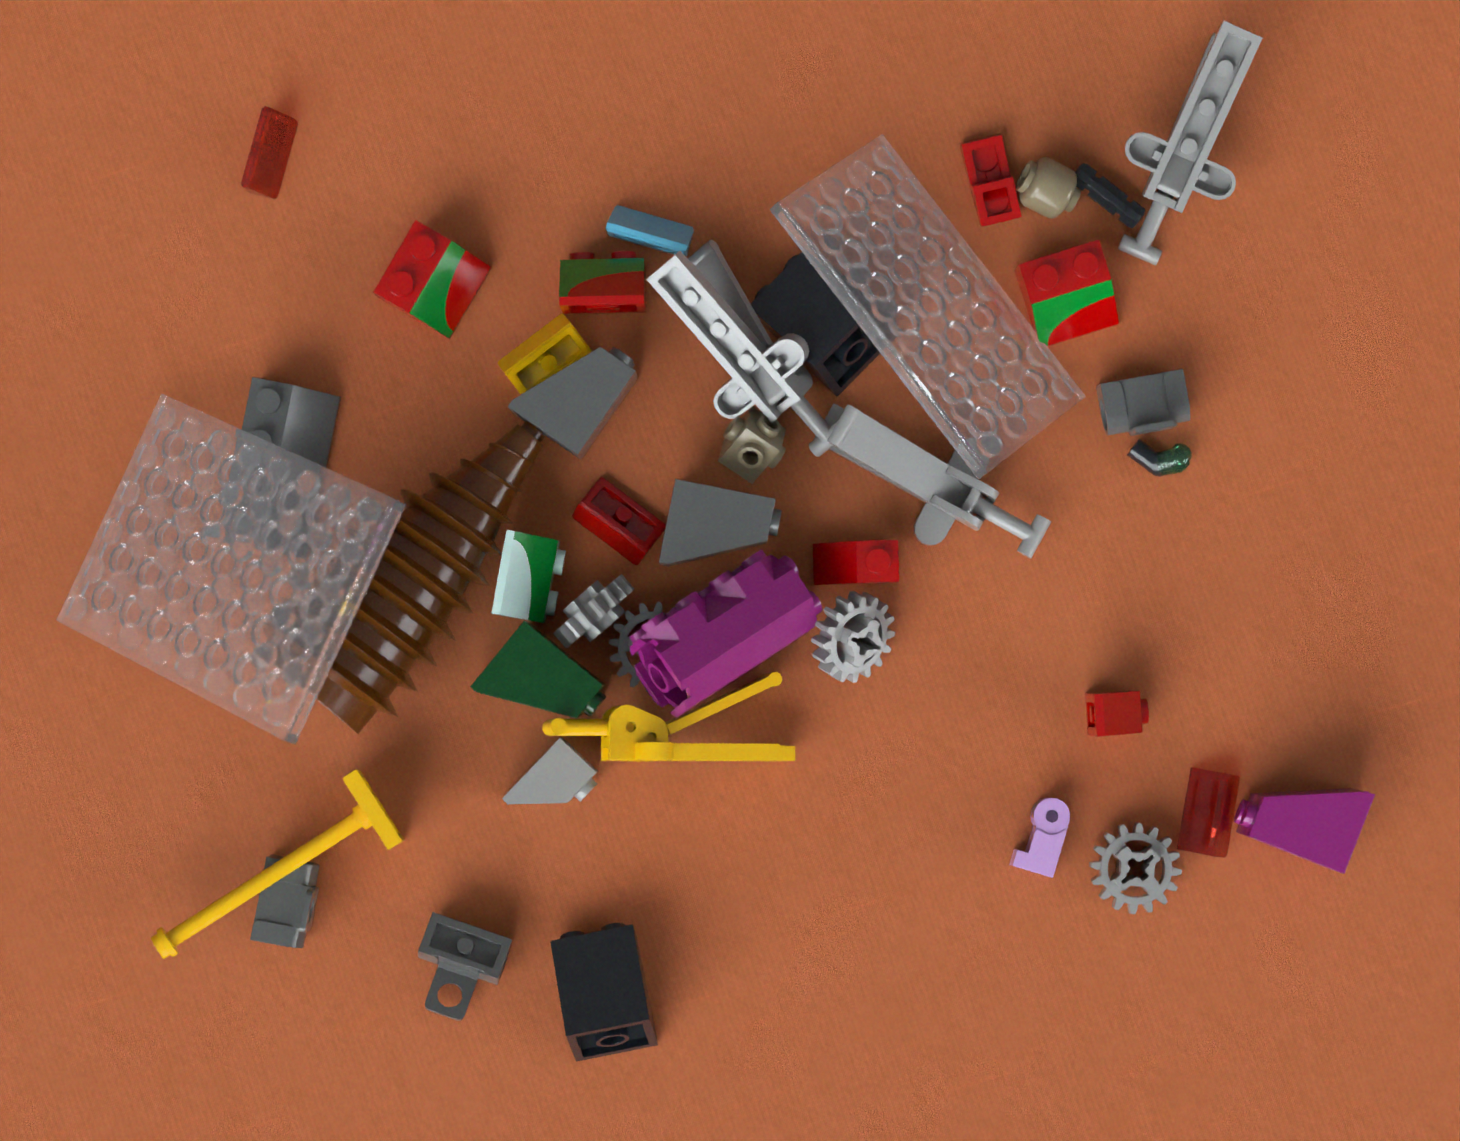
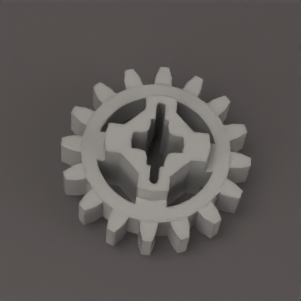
(593, 611)
(853, 636)
(1150, 854)

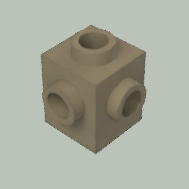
(752, 445)

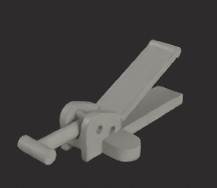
(1182, 161)
(721, 317)
(947, 489)

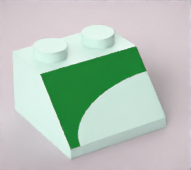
(527, 577)

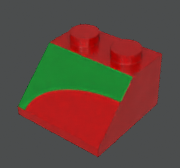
(432, 279)
(602, 284)
(1068, 293)

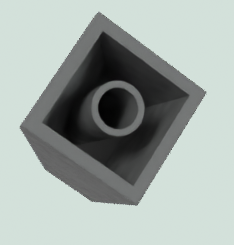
(579, 399)
(714, 522)

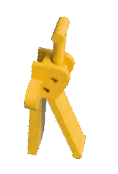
(642, 737)

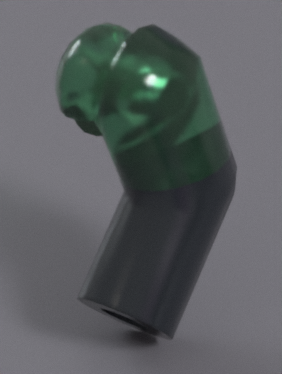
(1162, 462)

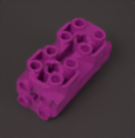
(723, 631)

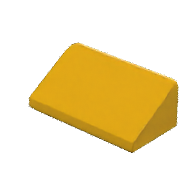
(544, 354)

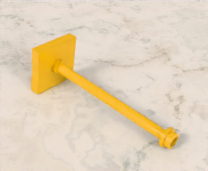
(366, 814)

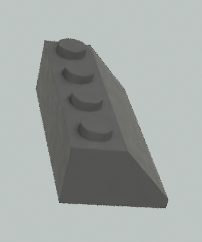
(292, 418)

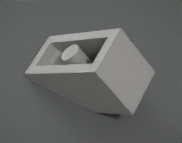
(554, 778)

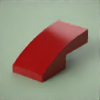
(990, 180)

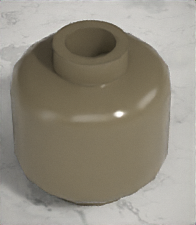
(1048, 187)

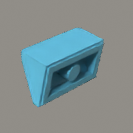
(649, 230)

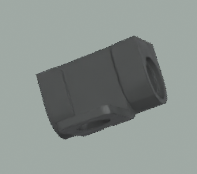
(1144, 403)
(287, 907)
(462, 957)

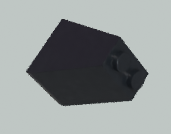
(806, 306)
(603, 992)

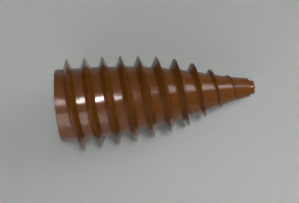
(425, 576)

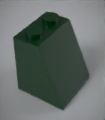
(540, 675)

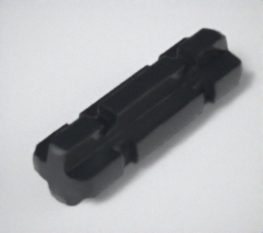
(1109, 196)

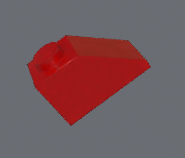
(856, 562)
(1115, 713)

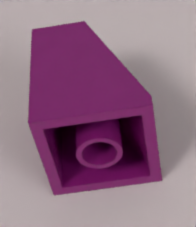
(1307, 824)

